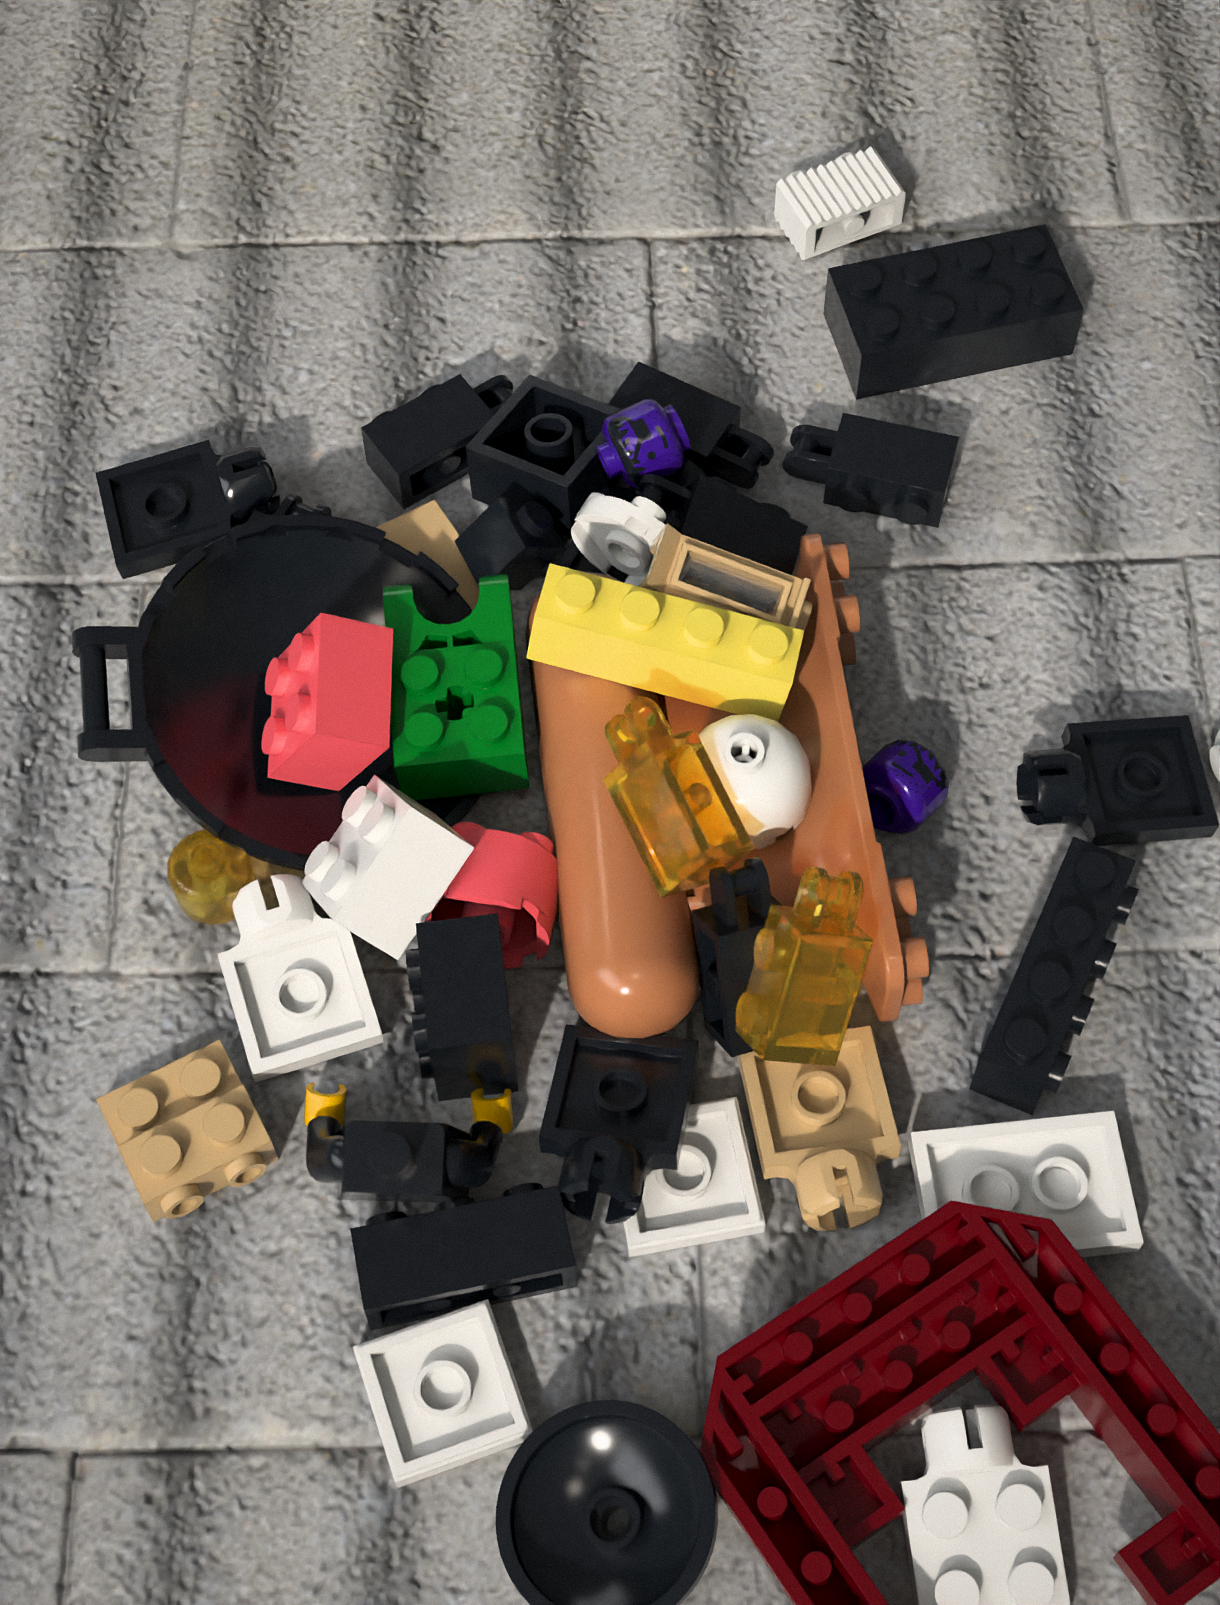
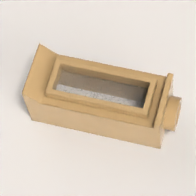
(725, 580)

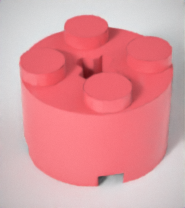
(509, 878)

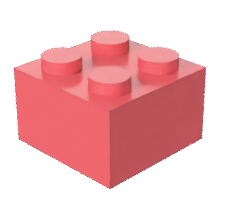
(329, 702)

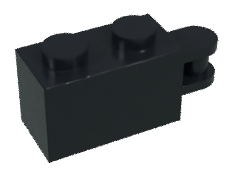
(710, 424)
(425, 440)
(876, 467)
(728, 520)
(726, 943)

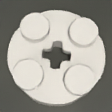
(618, 533)

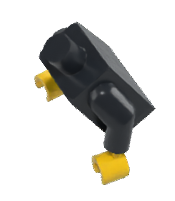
(402, 1157)

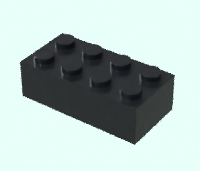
(951, 311)

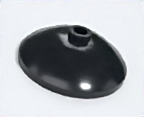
(569, 1484)

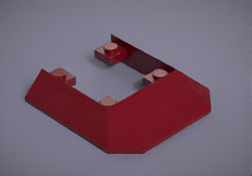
(904, 1331)

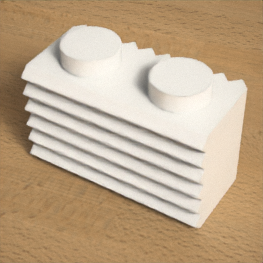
(838, 202)

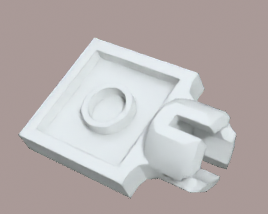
(295, 983)
(979, 1518)

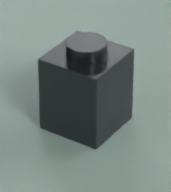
(510, 539)

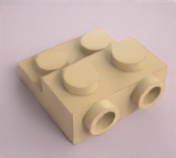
(187, 1132)

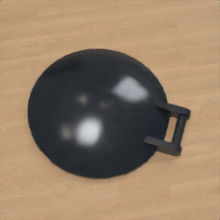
(204, 664)

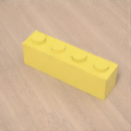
(664, 643)

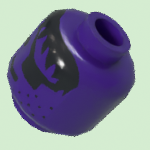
(643, 442)
(904, 786)

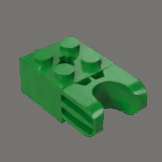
(456, 697)

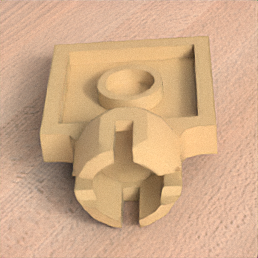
(824, 1128)

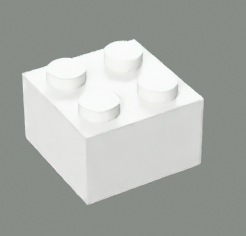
(384, 866)

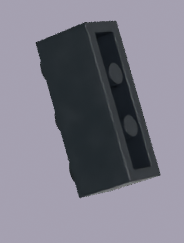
(463, 1255)

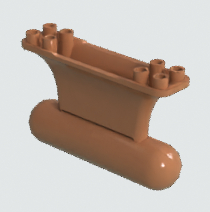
(624, 945)

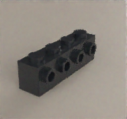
(1050, 980)

